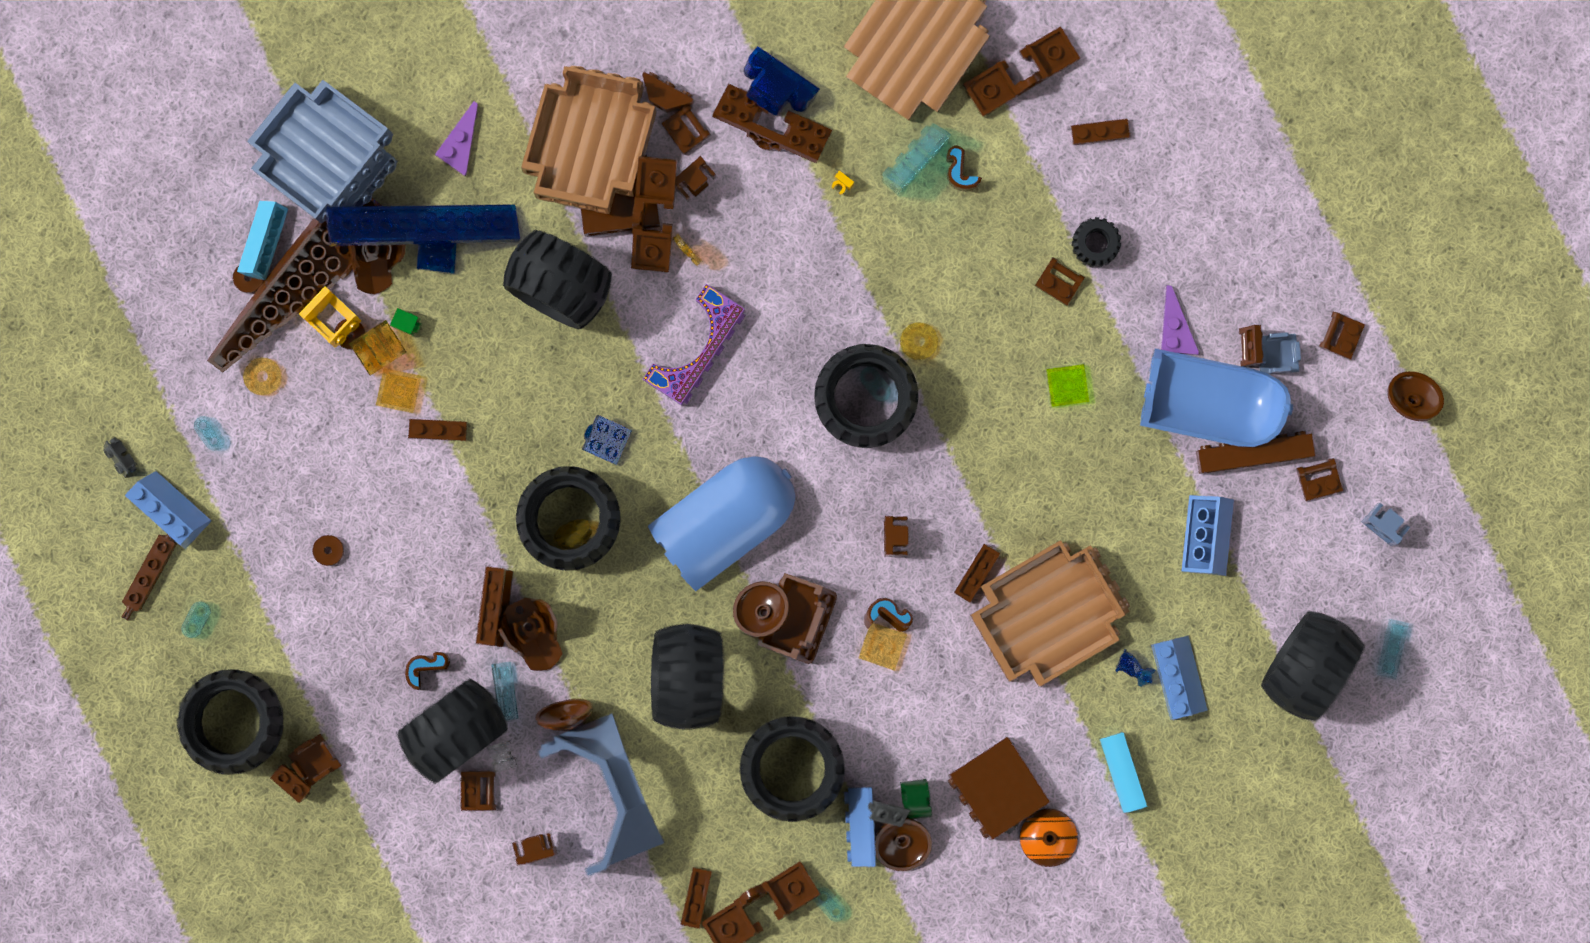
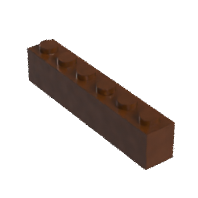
(1275, 451)

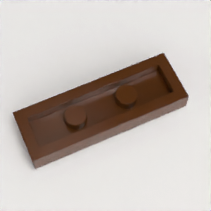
(1100, 131)
(437, 430)
(977, 573)
(696, 897)

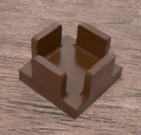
(694, 178)
(895, 536)
(314, 760)
(534, 849)

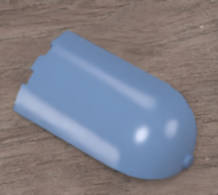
(1214, 400)
(725, 518)

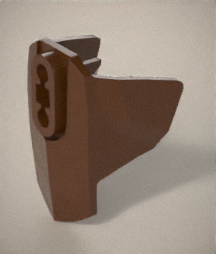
(374, 267)
(535, 646)

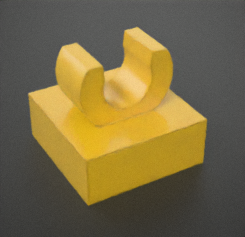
(844, 181)

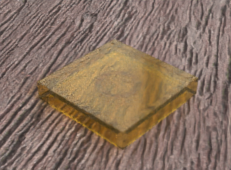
(398, 390)
(882, 646)

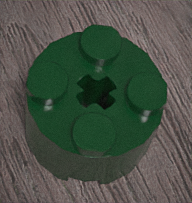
(916, 798)

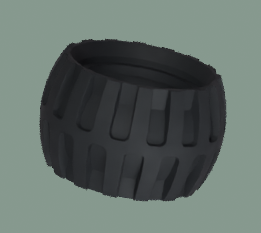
(557, 279)
(877, 357)
(528, 511)
(1313, 666)
(687, 676)
(191, 714)
(452, 730)
(792, 810)

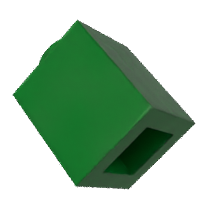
(406, 322)

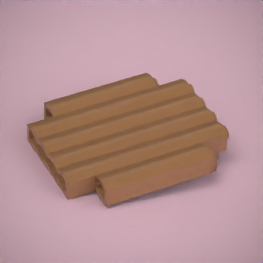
(916, 50)
(588, 139)
(1050, 613)

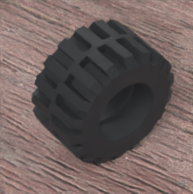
(1092, 258)

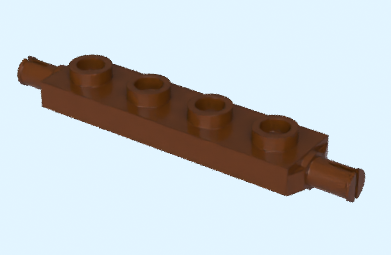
(148, 574)

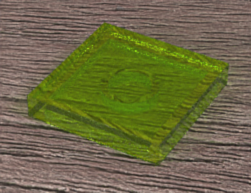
(1067, 385)

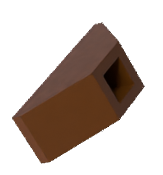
(664, 94)

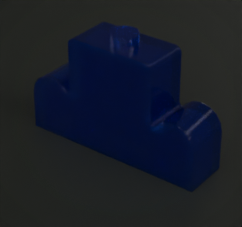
(777, 84)

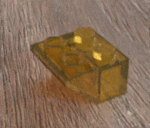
(377, 347)

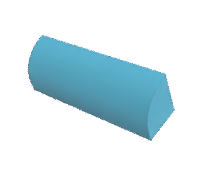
(262, 239)
(1123, 772)

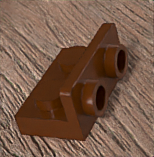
(291, 783)

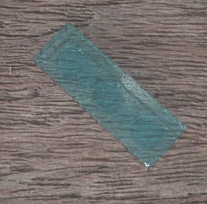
(1392, 649)
(505, 689)

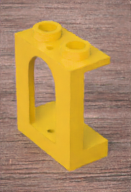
(318, 304)

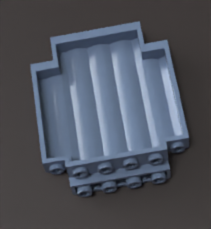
(322, 150)

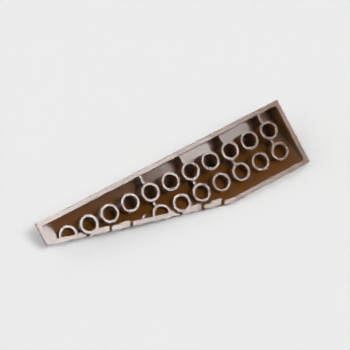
(286, 291)

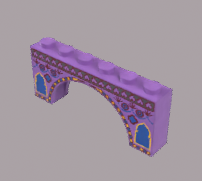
(680, 381)

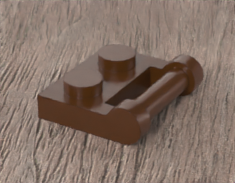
(681, 134)
(1055, 286)
(1348, 336)
(1251, 345)
(1320, 486)
(472, 790)

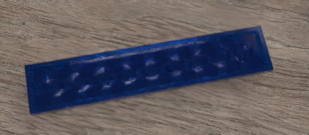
(422, 224)

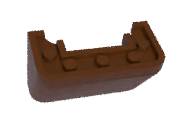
(807, 619)

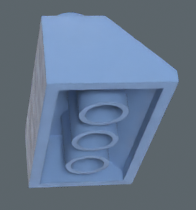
(168, 508)
(1207, 535)
(1179, 677)
(861, 827)

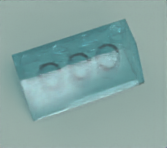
(915, 160)

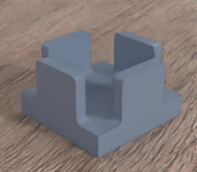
(1280, 353)
(1386, 525)

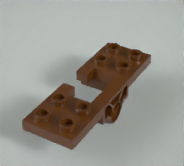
(995, 87)
(800, 138)
(654, 185)
(789, 892)

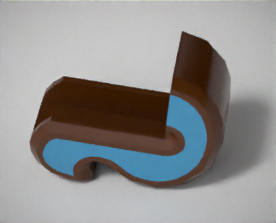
(955, 171)
(888, 611)
(424, 663)

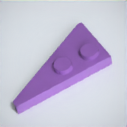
(457, 146)
(1176, 333)

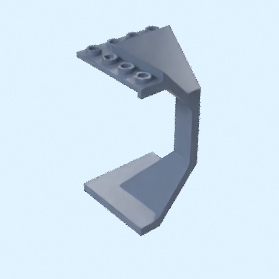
(634, 825)

